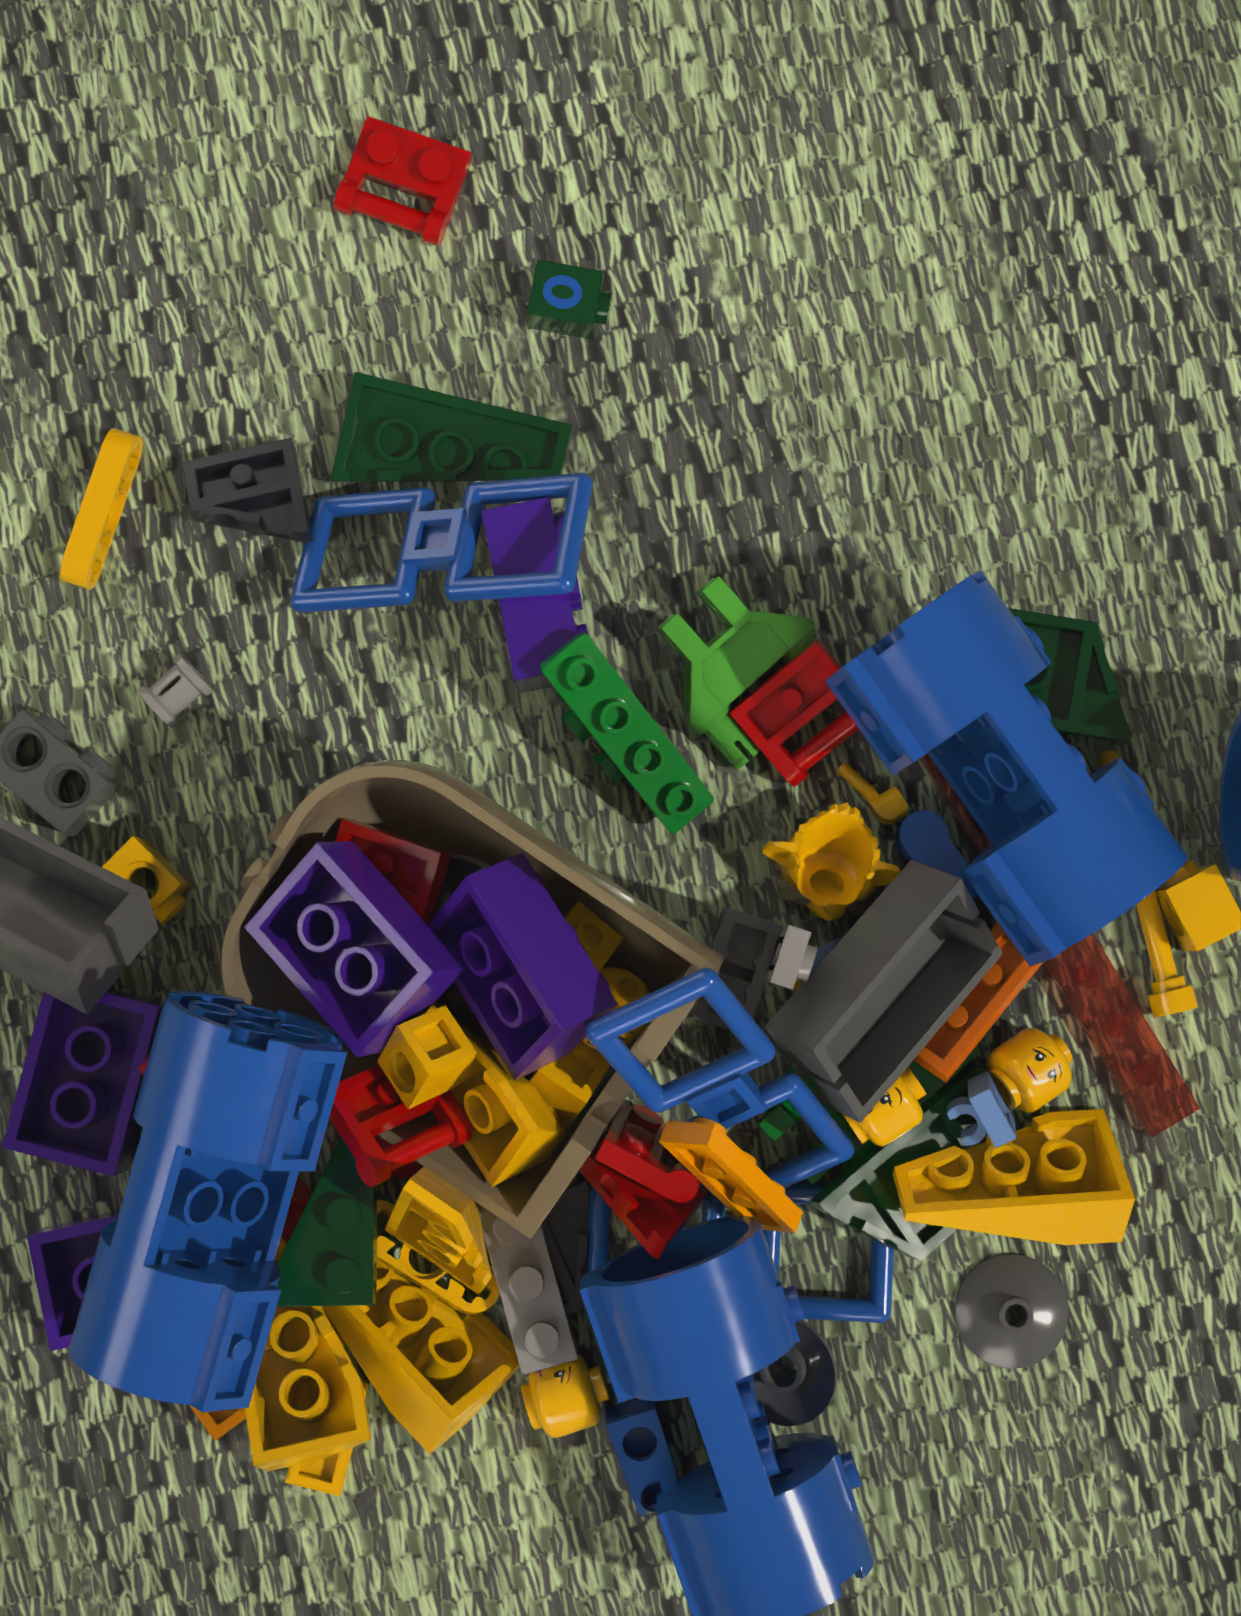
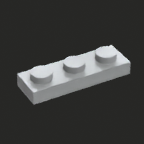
(791, 958)
(529, 1295)

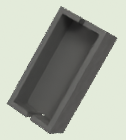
(66, 919)
(885, 989)

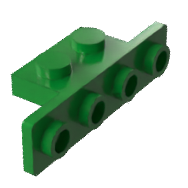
(624, 732)

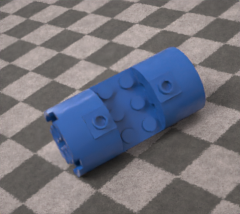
(1063, 842)
(189, 1266)
(767, 1516)

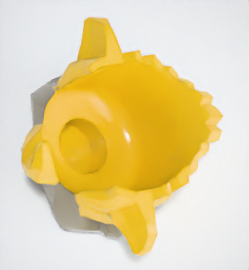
(831, 864)

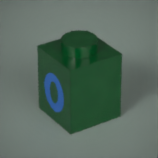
(568, 300)

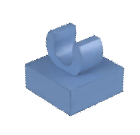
(989, 1110)

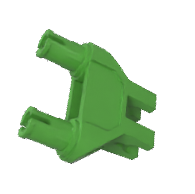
(730, 663)

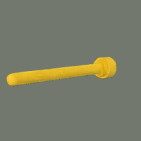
(1170, 990)

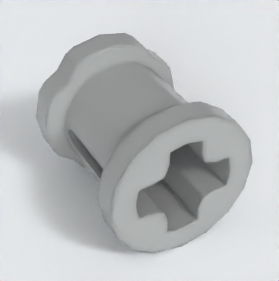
(175, 690)

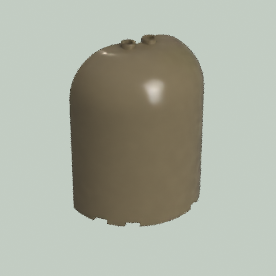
(459, 819)

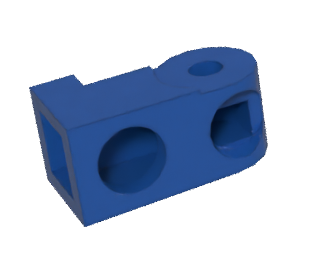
(926, 840)
(642, 1451)

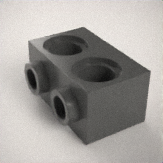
(43, 782)
(747, 953)

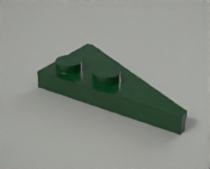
(335, 1241)

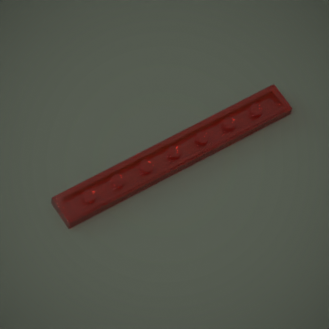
(1102, 1009)

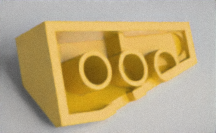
(507, 1116)
(1048, 1185)
(442, 1228)
(425, 1356)
(305, 1392)

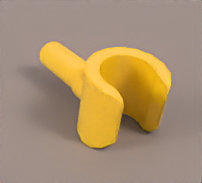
(885, 807)

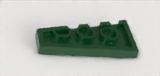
(436, 437)

